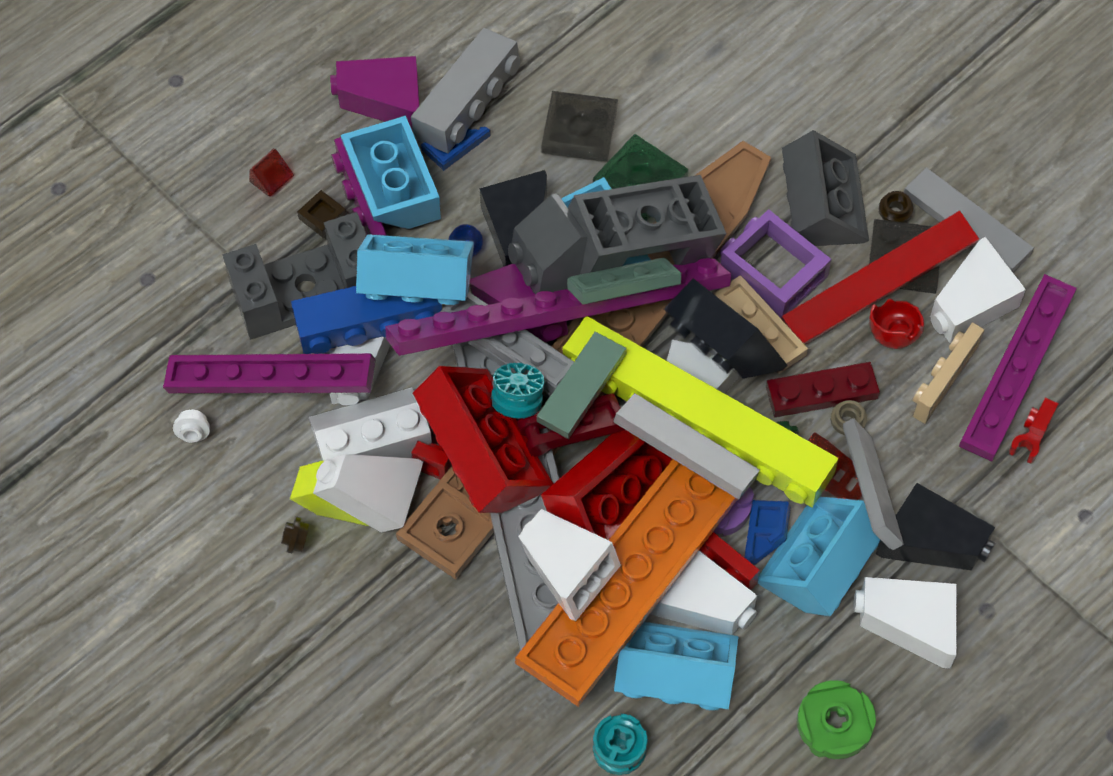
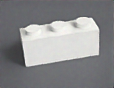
(373, 427)

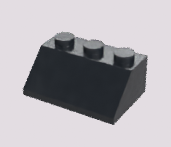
(723, 332)

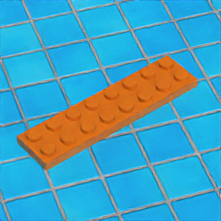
(653, 552)

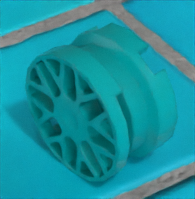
(517, 393)
(619, 744)

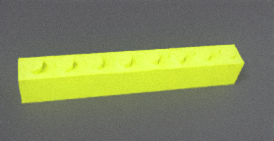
(778, 453)

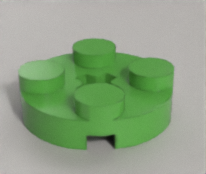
(848, 703)

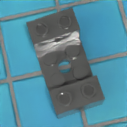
(615, 229)
(267, 289)

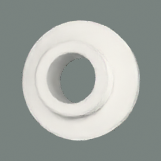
(191, 426)

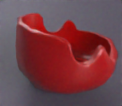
(896, 323)

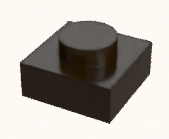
(319, 210)

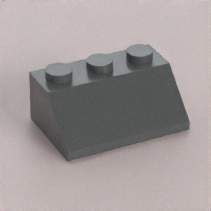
(824, 191)

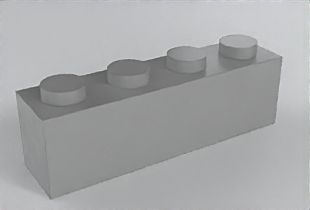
(465, 90)

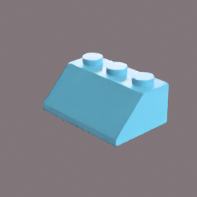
(393, 174)
(414, 268)
(821, 555)
(678, 666)

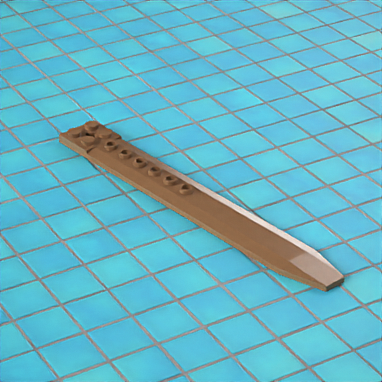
(732, 187)

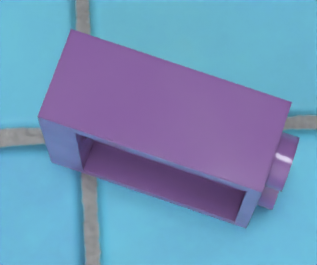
(798, 287)

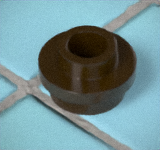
(898, 200)
(295, 535)

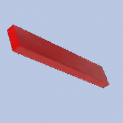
(881, 278)

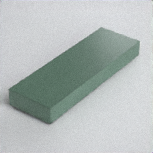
(623, 280)
(581, 385)

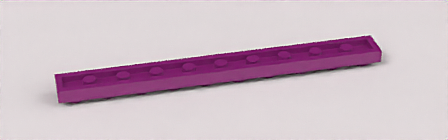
(534, 311)

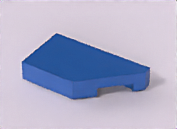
(471, 140)
(766, 528)

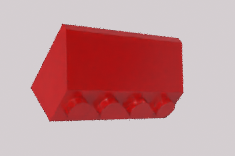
(479, 441)
(606, 484)

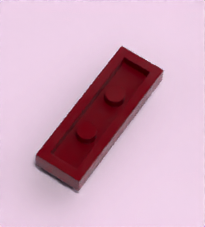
(822, 389)

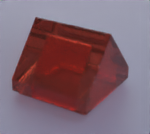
(270, 173)

